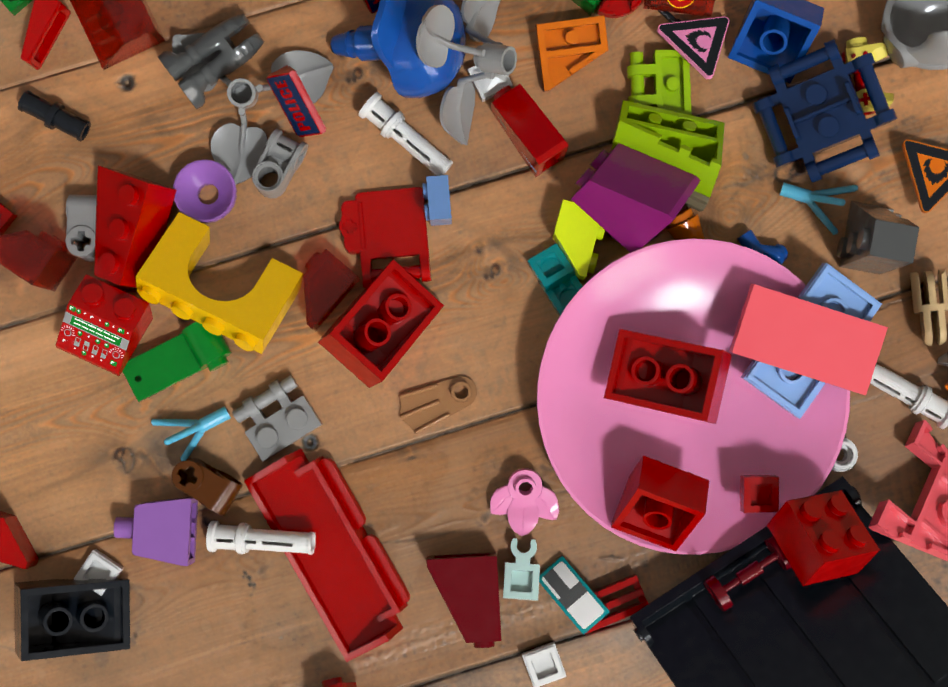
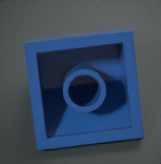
(776, 33)

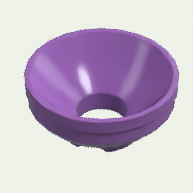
(191, 181)

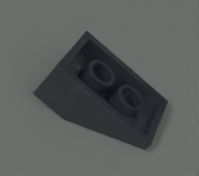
(70, 618)

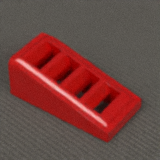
(43, 30)

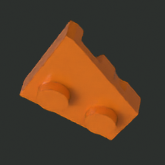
(569, 47)

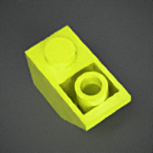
(576, 237)

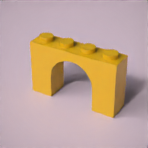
(246, 320)

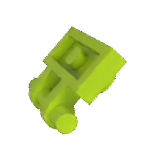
(671, 81)

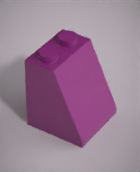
(633, 194)

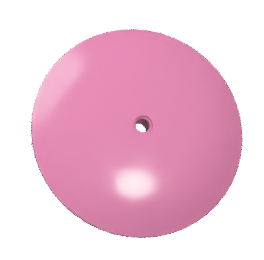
(692, 296)

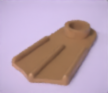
(434, 403)

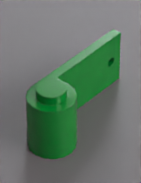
(176, 361)

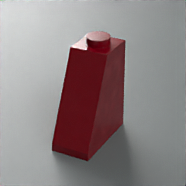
(471, 594)

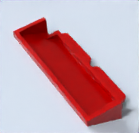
(349, 570)

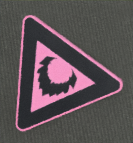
(697, 41)

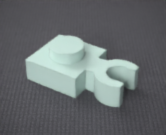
(521, 577)

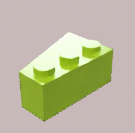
(673, 138)

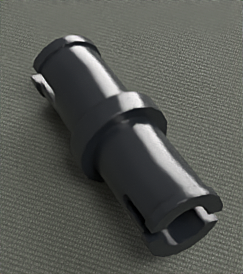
(54, 115)

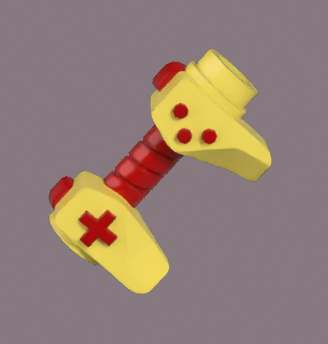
(855, 48)

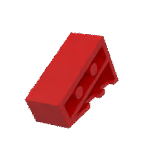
(128, 223)

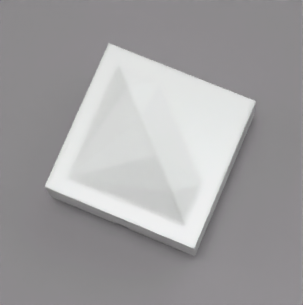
(488, 87)

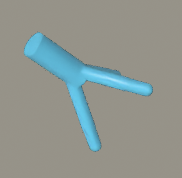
(823, 196)
(195, 425)

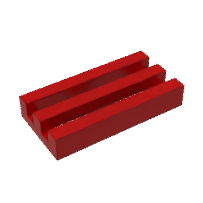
(625, 612)

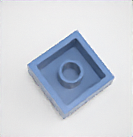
(438, 207)

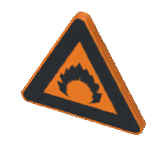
(928, 172)

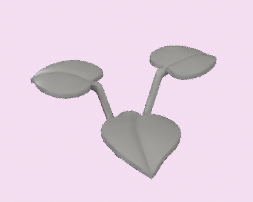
(492, 58)
(239, 146)

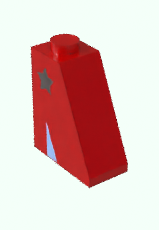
(528, 129)

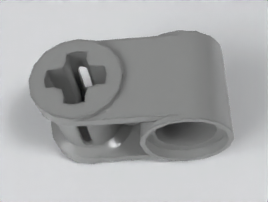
(279, 157)
(81, 225)

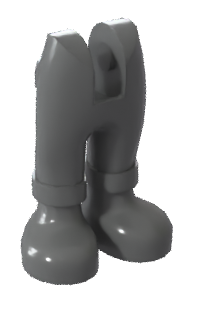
(225, 63)

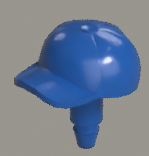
(394, 42)

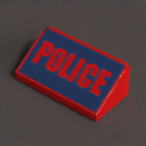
(295, 102)

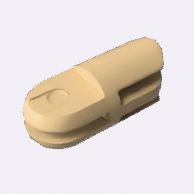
(931, 305)

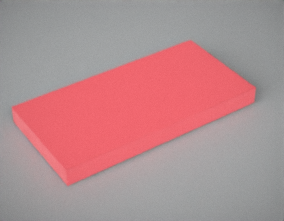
(808, 339)

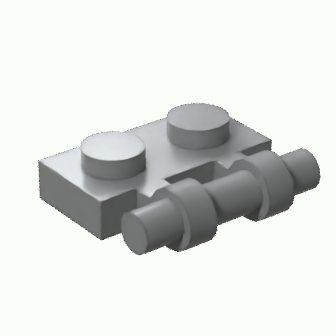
(281, 428)

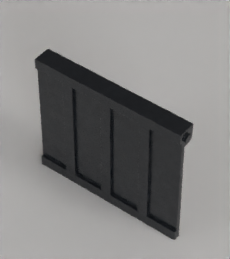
(835, 633)

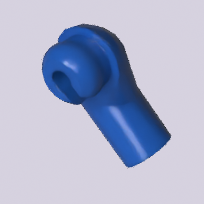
(778, 252)

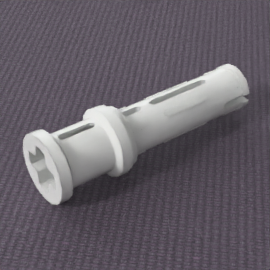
(393, 125)
(918, 398)
(244, 538)

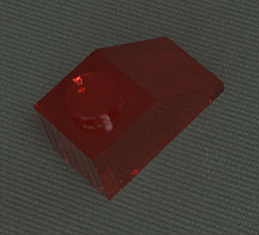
(325, 286)

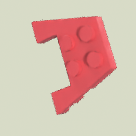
(929, 520)

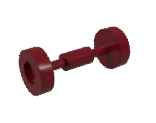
(745, 575)

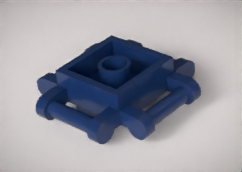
(824, 111)

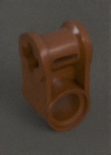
(212, 488)

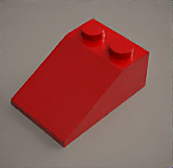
(381, 324)
(668, 375)

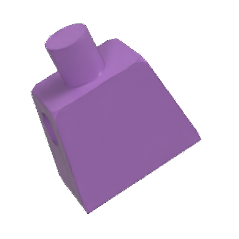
(162, 530)

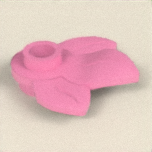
(524, 506)

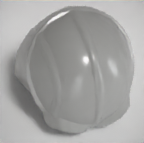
(916, 33)

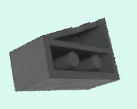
(876, 239)

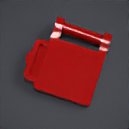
(386, 227)

